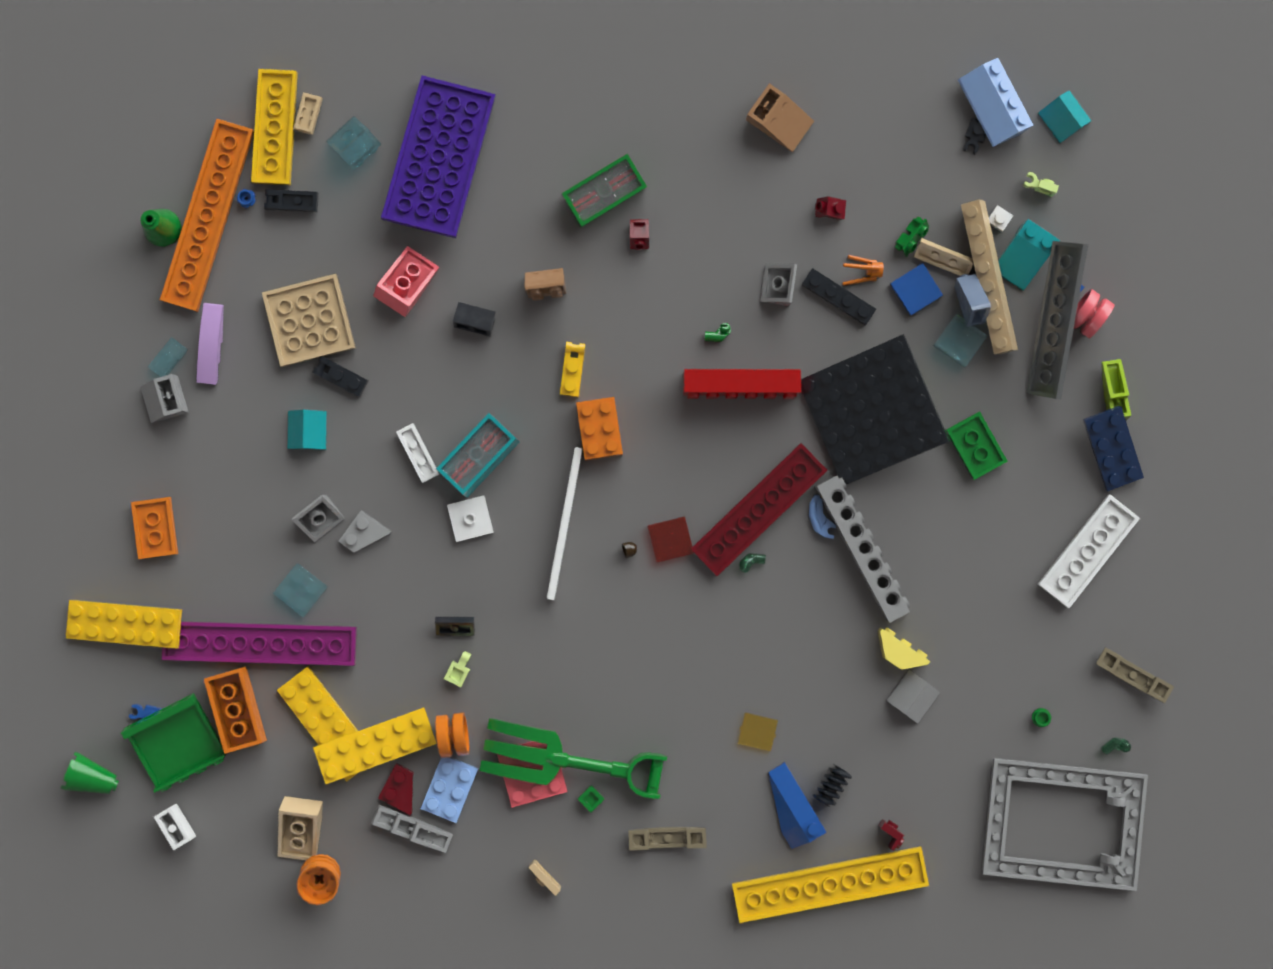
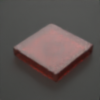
(670, 539)

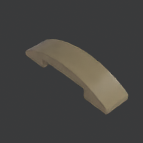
(1134, 675)
(667, 838)

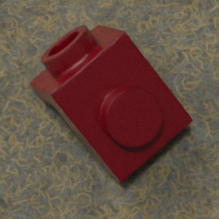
(830, 208)
(891, 828)

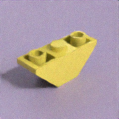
(899, 651)

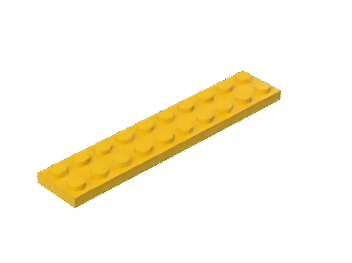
(830, 884)

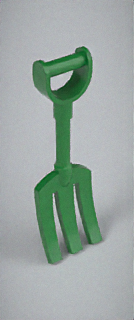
(554, 758)

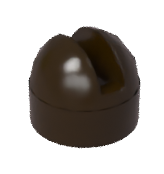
(629, 549)

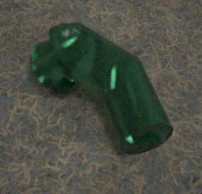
(750, 559)
(1116, 743)

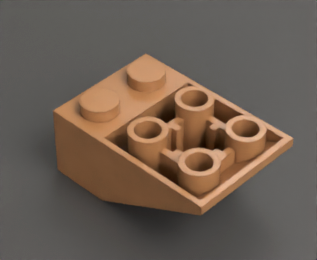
(779, 118)
(545, 284)

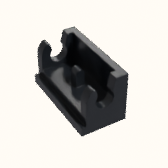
(474, 319)

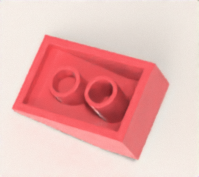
(405, 281)

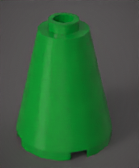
(161, 227)
(88, 776)

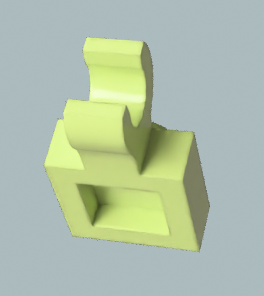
(1043, 186)
(457, 671)

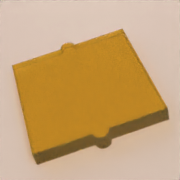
(757, 731)

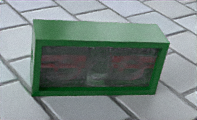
(604, 190)

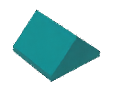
(1064, 116)
(307, 429)

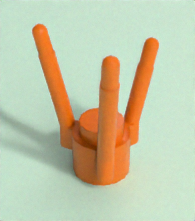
(873, 269)

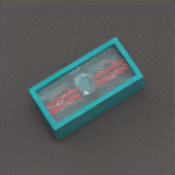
(477, 455)

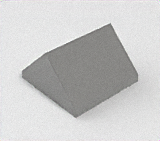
(778, 284)
(318, 517)
(913, 696)

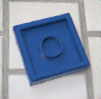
(916, 289)

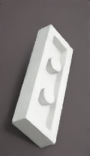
(417, 453)

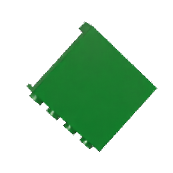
(175, 742)

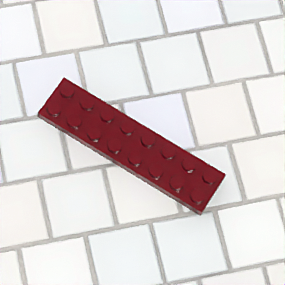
(759, 509)

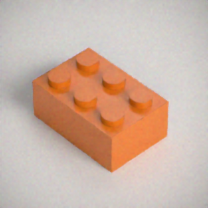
(599, 428)

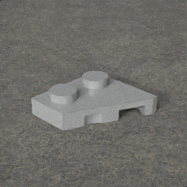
(363, 532)

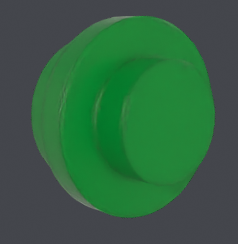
(1041, 717)

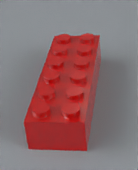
(741, 382)

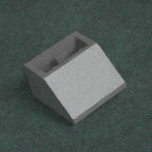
(164, 398)

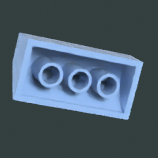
(995, 102)

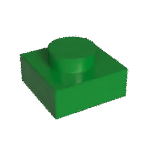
(591, 798)

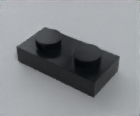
(455, 626)

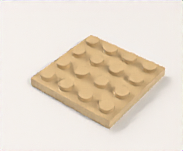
(308, 320)

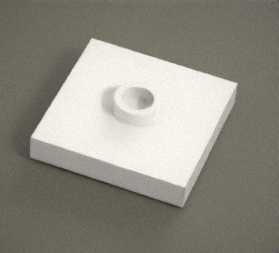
(470, 518)

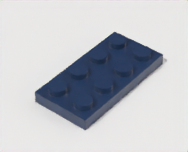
(1113, 448)

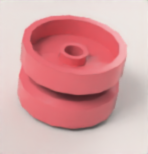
(1092, 313)

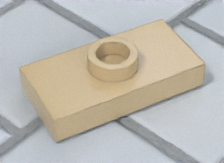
(308, 113)
(544, 877)

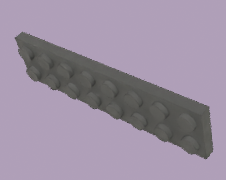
(1057, 319)

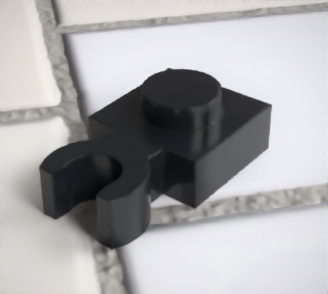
(975, 134)

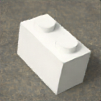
(175, 826)

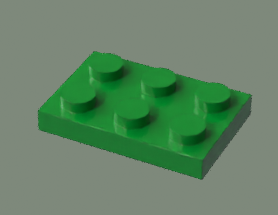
(976, 445)

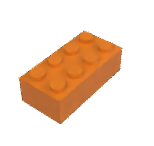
(235, 710)

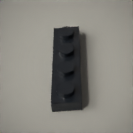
(839, 296)

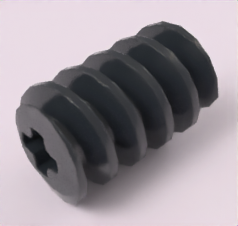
(833, 785)

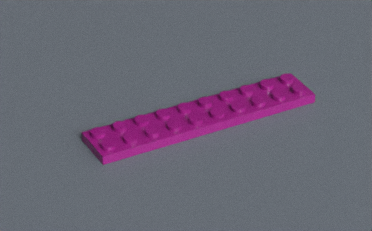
(265, 643)

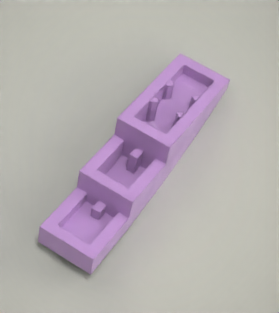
(209, 343)

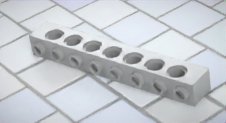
(901, 604)

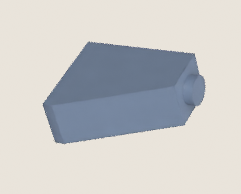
(972, 299)

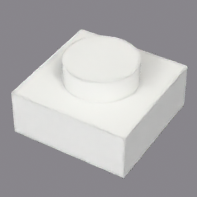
(999, 218)

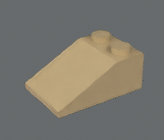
(299, 828)

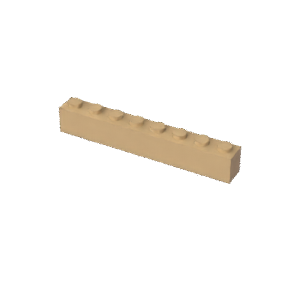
(989, 275)

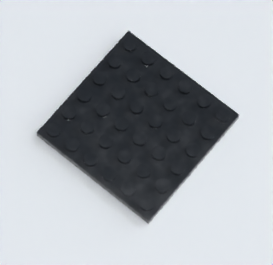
(873, 410)

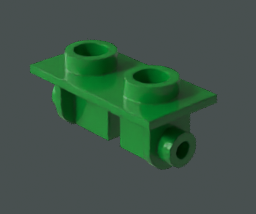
(918, 229)

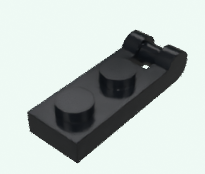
(291, 200)
(341, 376)

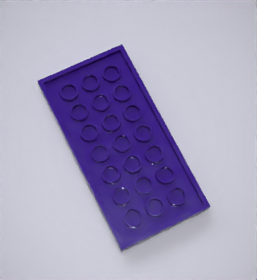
(438, 157)

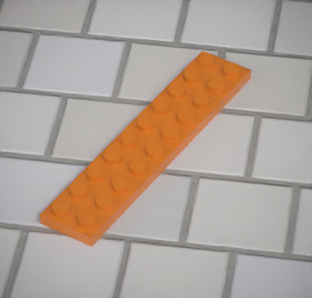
(207, 215)

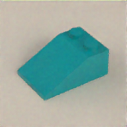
(1026, 254)

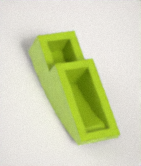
(1115, 386)

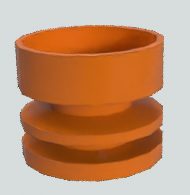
(318, 889)

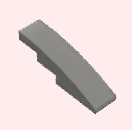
(412, 828)

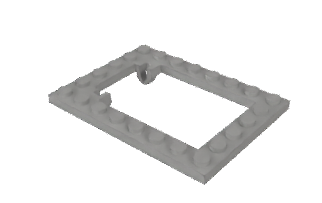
(1113, 871)

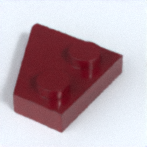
(399, 789)

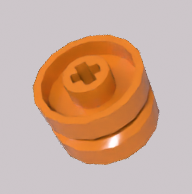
(453, 735)

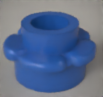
(246, 193)

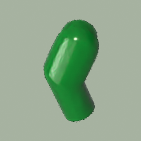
(718, 336)

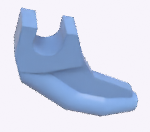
(818, 519)

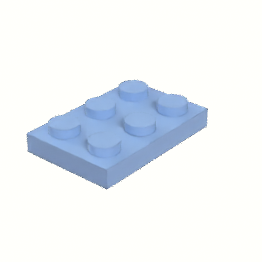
(449, 788)

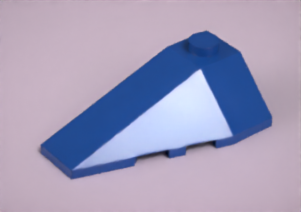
(795, 814)

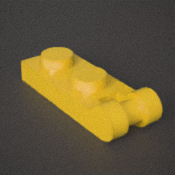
(572, 370)

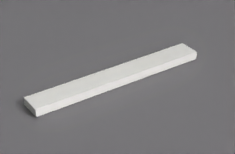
(564, 523)

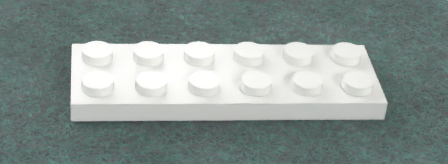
(1088, 551)

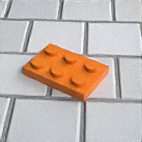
(154, 528)

